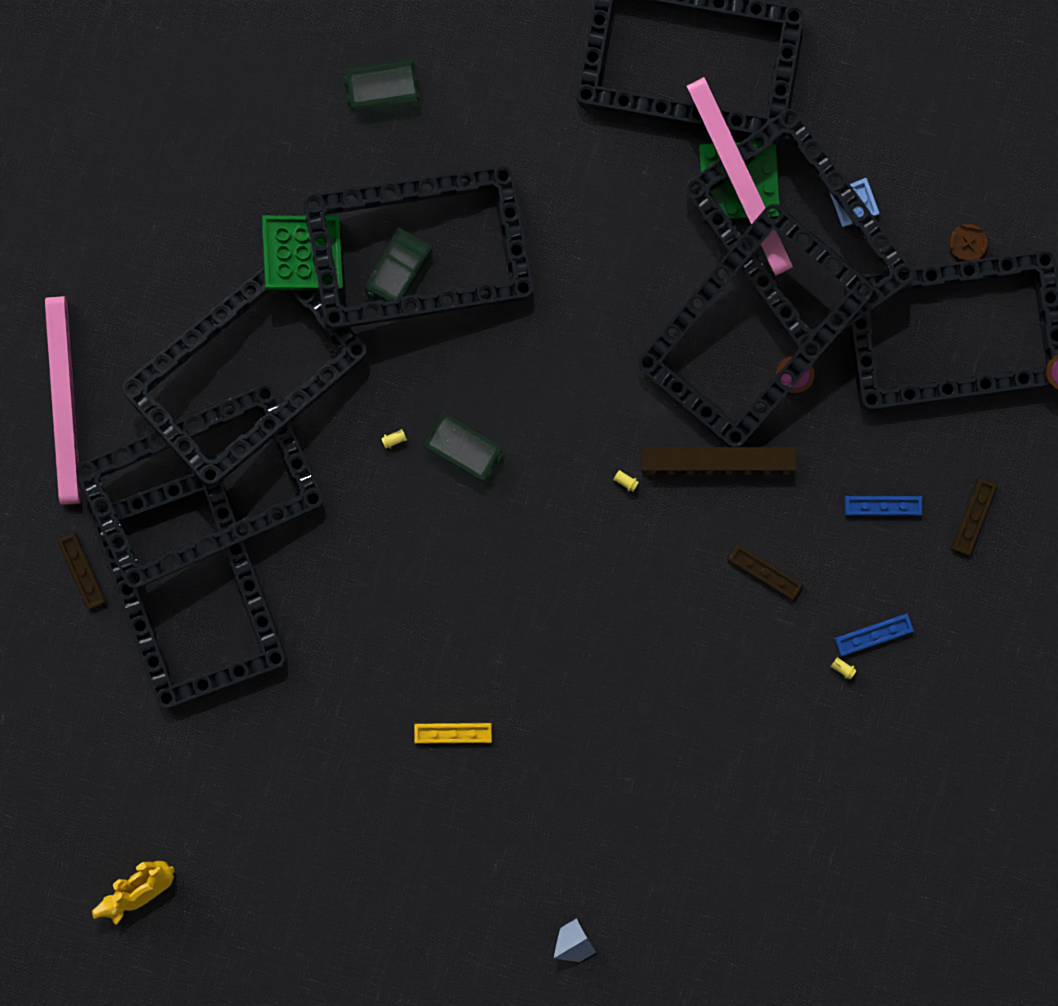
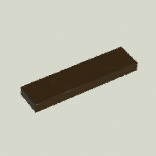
(974, 516)
(82, 571)
(765, 572)

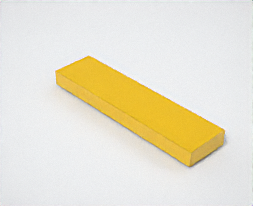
(453, 733)

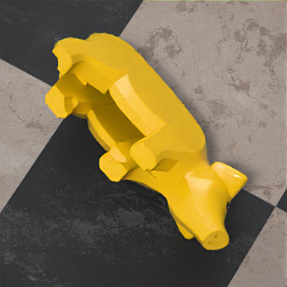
(137, 891)

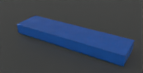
(883, 505)
(874, 634)

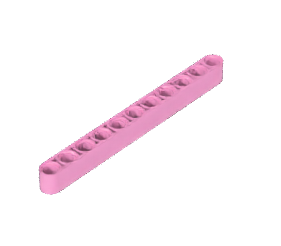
(737, 170)
(63, 399)

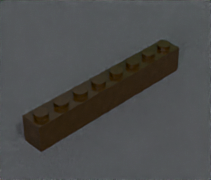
(718, 459)

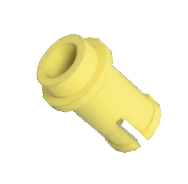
(393, 439)
(626, 481)
(843, 668)

